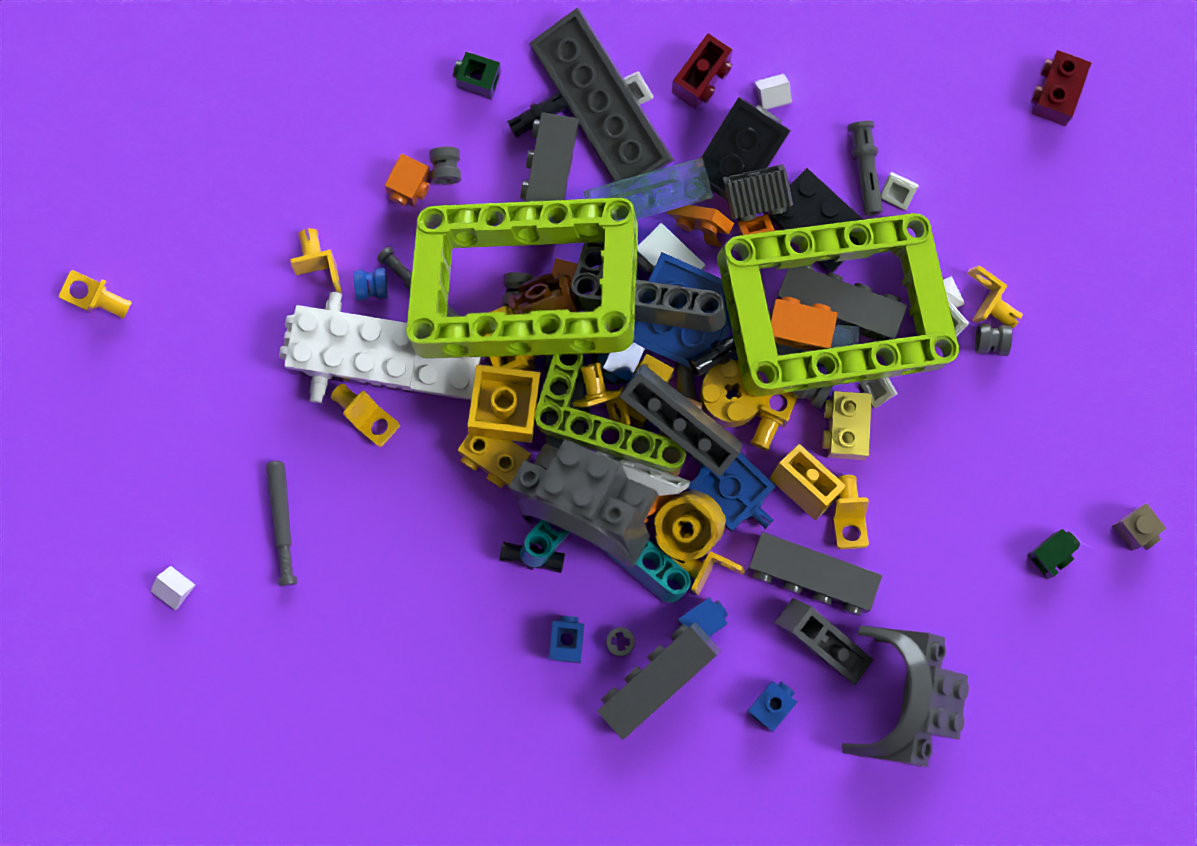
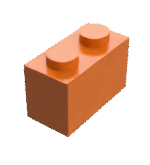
(802, 325)

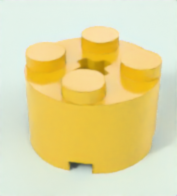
(716, 405)
(672, 523)

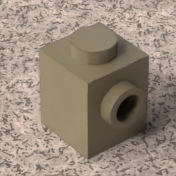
(1140, 528)

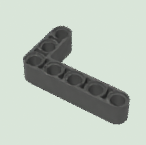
(664, 297)

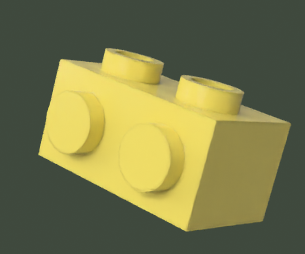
(848, 425)

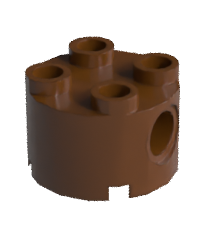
(543, 294)

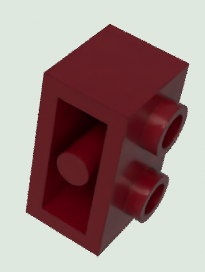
(702, 70)
(1060, 88)

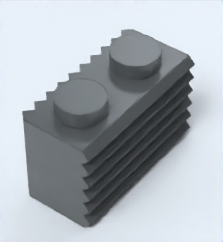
(758, 192)

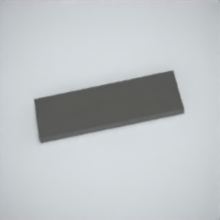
(600, 98)

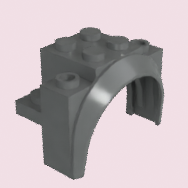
(586, 497)
(930, 702)

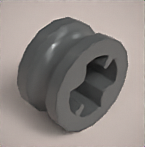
(627, 635)

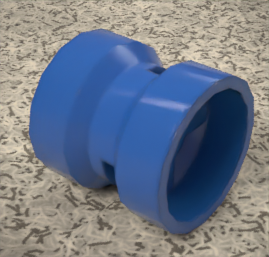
(378, 284)

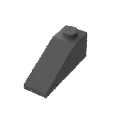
(823, 640)

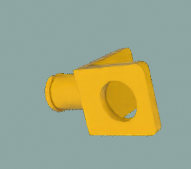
(313, 258)
(96, 296)
(993, 303)
(597, 393)
(363, 412)
(771, 421)
(850, 511)
(701, 569)

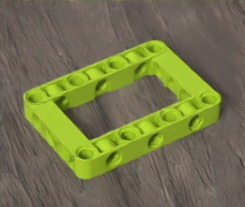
(523, 225)
(844, 364)

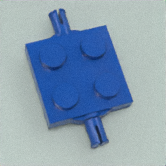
(737, 491)

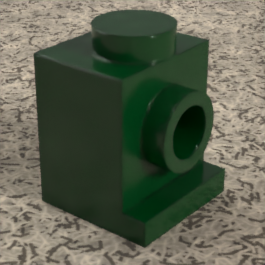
(475, 64)
(1054, 553)

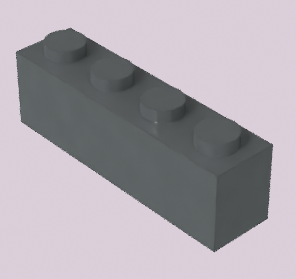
(551, 159)
(856, 304)
(681, 420)
(814, 573)
(659, 680)

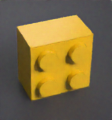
(503, 403)

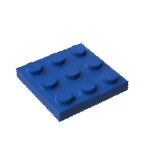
(677, 342)

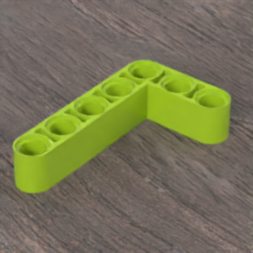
(598, 425)

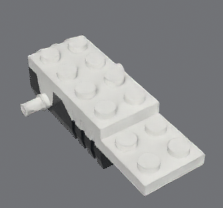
(366, 353)

